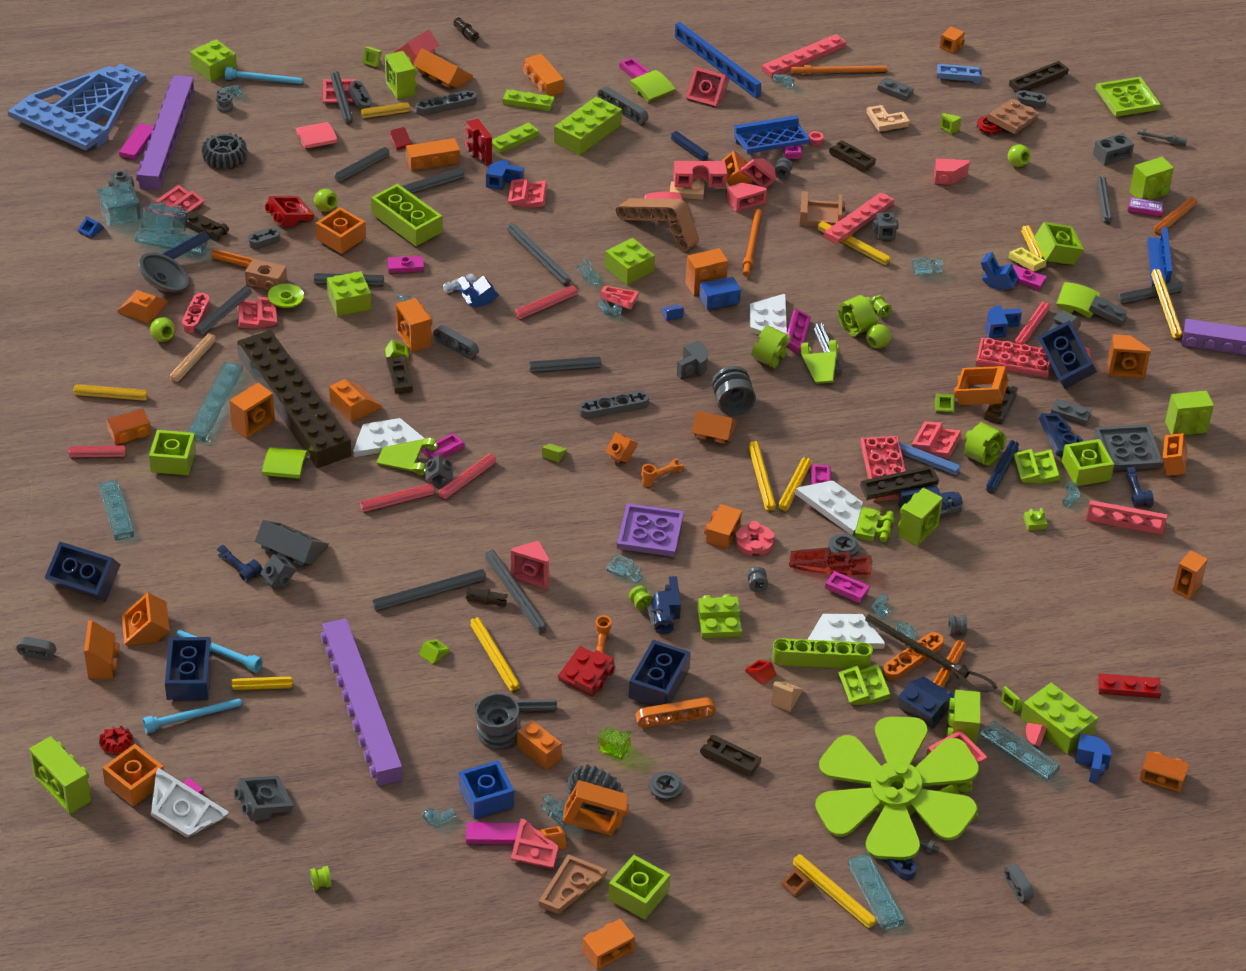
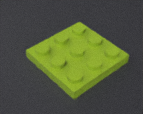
(1128, 96)

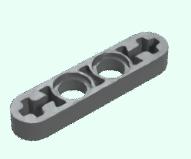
(462, 99)
(636, 113)
(639, 400)

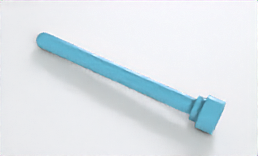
(231, 73)
(252, 662)
(151, 723)

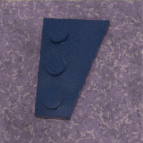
(1057, 432)

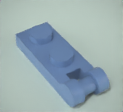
(959, 73)

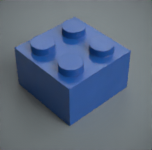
(486, 789)

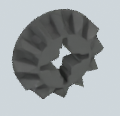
(837, 541)
(661, 780)

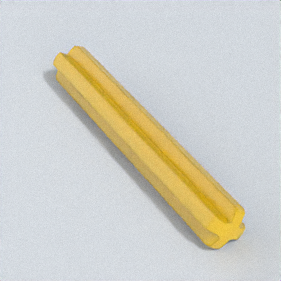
(110, 392)
(795, 482)

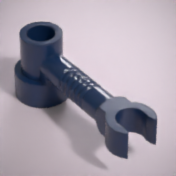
(1139, 497)
(247, 570)

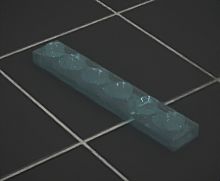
(215, 400)

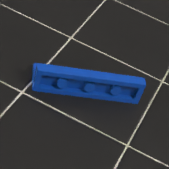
(1160, 255)

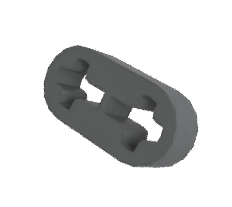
(359, 95)
(1031, 99)
(264, 238)
(36, 648)
(1018, 882)

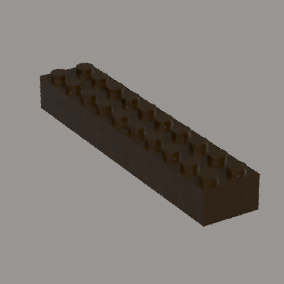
(295, 399)

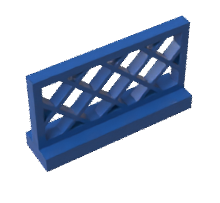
(767, 129)

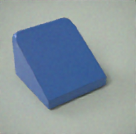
(90, 227)
(672, 312)

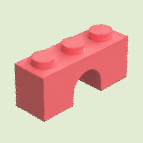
(711, 171)

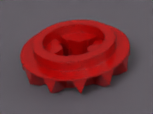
(982, 124)
(110, 746)

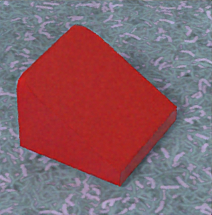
(399, 138)
(761, 671)

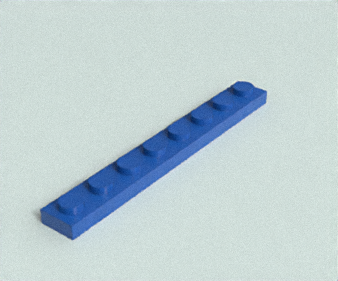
(718, 60)

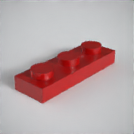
(1129, 685)

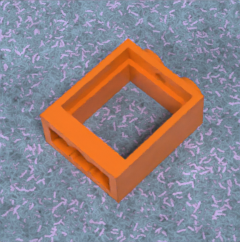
(978, 376)
(599, 797)

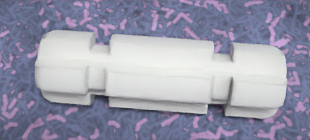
(455, 285)

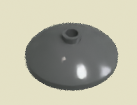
(163, 272)

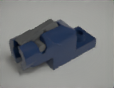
(950, 504)
(665, 607)

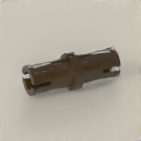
(466, 29)
(486, 596)

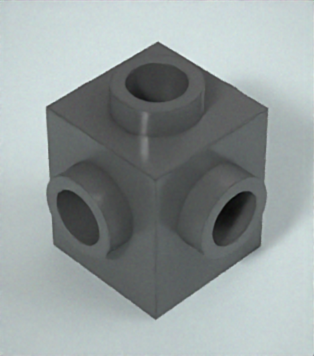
(120, 177)
(885, 225)
(439, 471)
(278, 571)

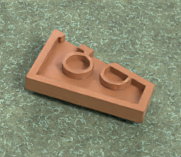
(570, 883)

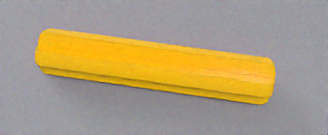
(385, 110)
(1029, 237)
(262, 683)

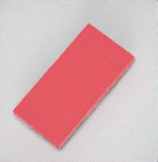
(1014, 357)
(882, 458)

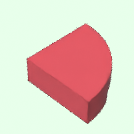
(1035, 733)

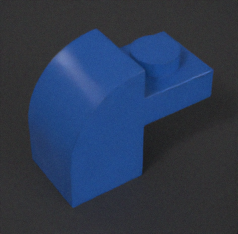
(502, 172)
(998, 276)
(479, 293)
(999, 320)
(1095, 753)

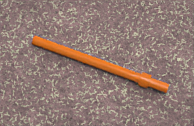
(807, 69)
(748, 261)

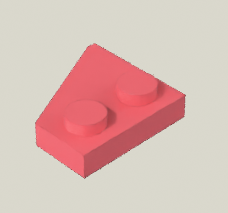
(619, 296)
(533, 847)

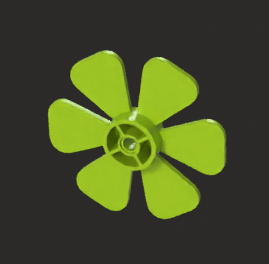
(897, 788)

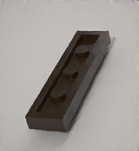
(1039, 76)
(896, 482)

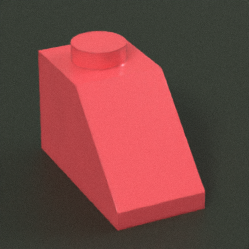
(950, 171)
(760, 172)
(745, 196)

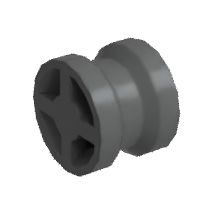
(224, 102)
(783, 168)
(757, 579)
(957, 624)

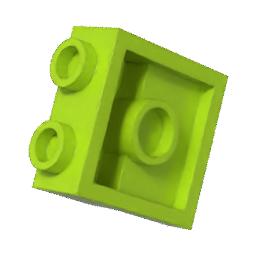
(719, 616)

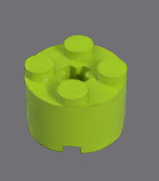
(857, 315)
(771, 346)
(984, 444)

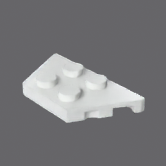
(768, 312)
(382, 434)
(833, 503)
(846, 628)
(182, 806)

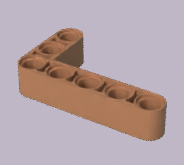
(670, 210)

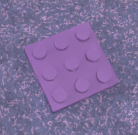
(650, 530)

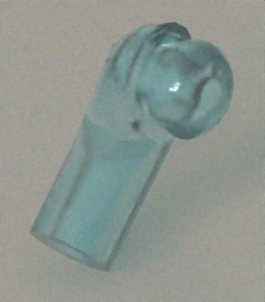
(788, 80)
(236, 89)
(610, 311)
(1072, 494)
(879, 606)
(906, 629)
(438, 818)

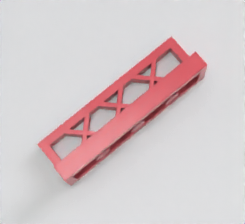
(1126, 517)

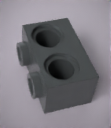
(1113, 149)

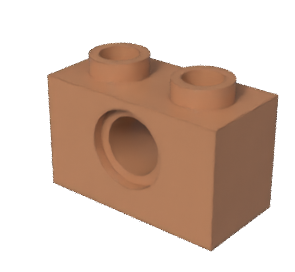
(265, 274)

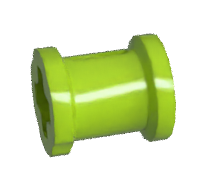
(883, 309)

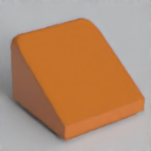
(556, 835)

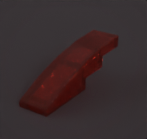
(825, 562)

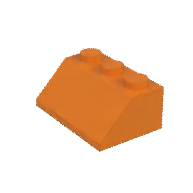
(440, 69)

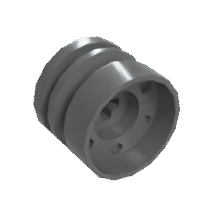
(733, 390)
(497, 720)

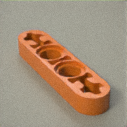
(910, 654)
(652, 716)

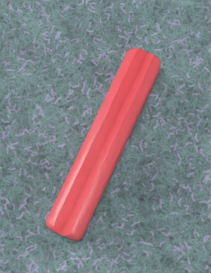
(96, 451)

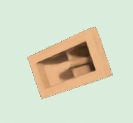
(785, 695)

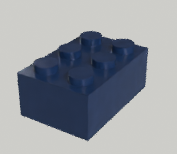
(1067, 354)
(82, 571)
(188, 668)
(659, 674)

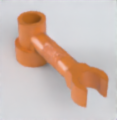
(650, 472)
(603, 627)

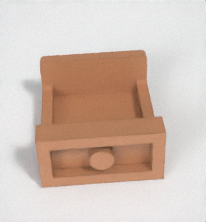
(815, 211)

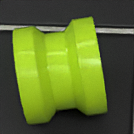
(640, 597)
(320, 878)

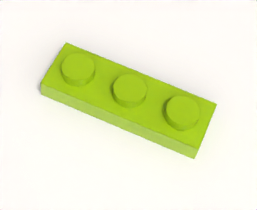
(528, 100)
(514, 138)

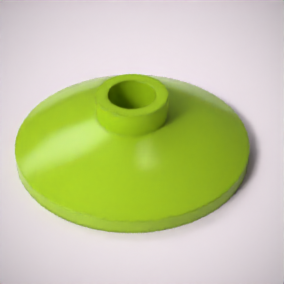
(286, 295)

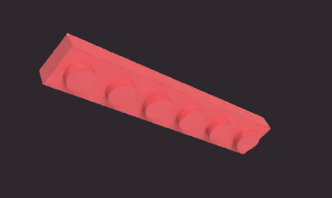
(804, 55)
(858, 218)

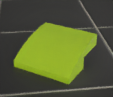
(652, 86)
(1076, 298)
(284, 462)
(1036, 467)
(864, 685)

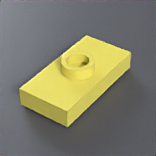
(1027, 259)

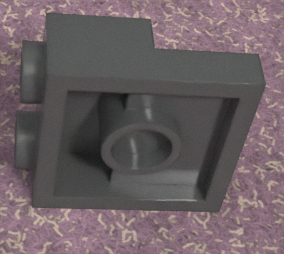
(262, 797)

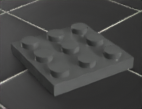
(1130, 446)

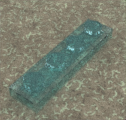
(165, 240)
(116, 510)
(1020, 750)
(875, 891)

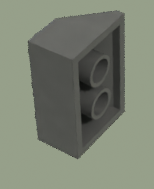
(290, 542)

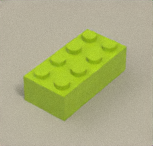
(587, 125)
(406, 214)

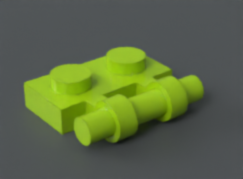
(868, 522)

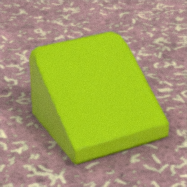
(950, 123)
(395, 349)
(944, 403)
(553, 452)
(433, 651)
(1011, 700)

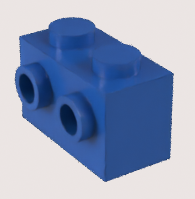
(720, 293)

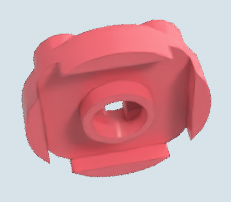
(754, 530)

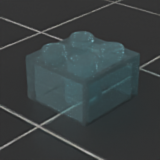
(119, 204)
(164, 218)

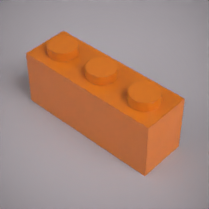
(543, 75)
(433, 154)

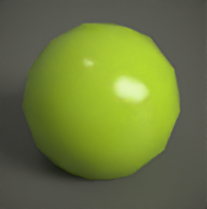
(1019, 155)
(325, 200)
(162, 329)
(878, 336)

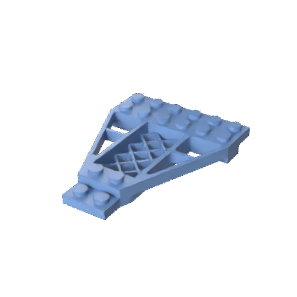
(79, 127)

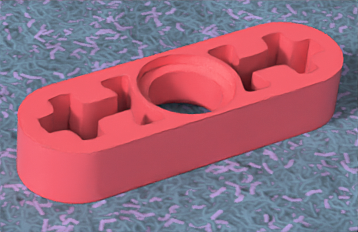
(194, 306)

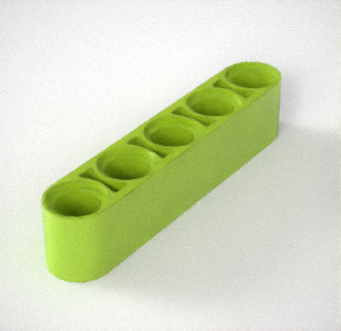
(821, 653)

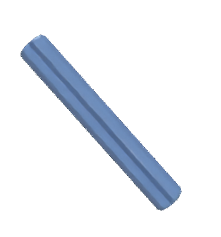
(929, 459)

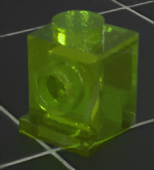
(614, 742)

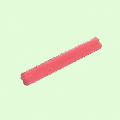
(546, 302)
(1033, 323)
(467, 476)
(397, 497)

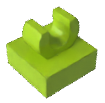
(372, 56)
(1035, 520)

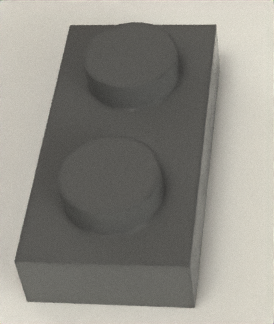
(895, 89)
(1108, 310)
(1072, 412)

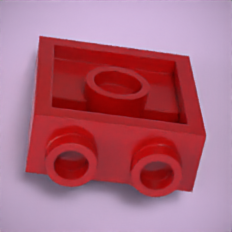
(478, 141)
(288, 210)
(587, 670)

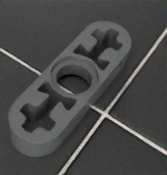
(448, 336)

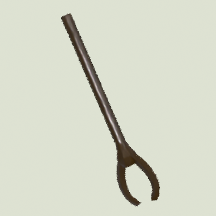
(959, 670)

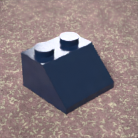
(925, 701)

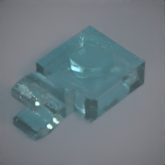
(925, 266)
(588, 272)
(624, 566)
(554, 808)

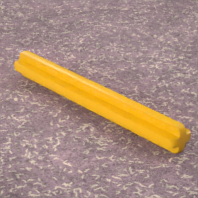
(860, 246)
(1167, 304)
(762, 476)
(495, 654)
(834, 891)

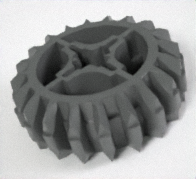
(224, 150)
(594, 776)

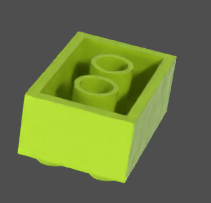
(1060, 716)
(60, 774)

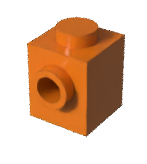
(952, 40)
(621, 448)

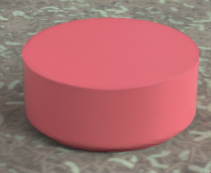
(816, 138)

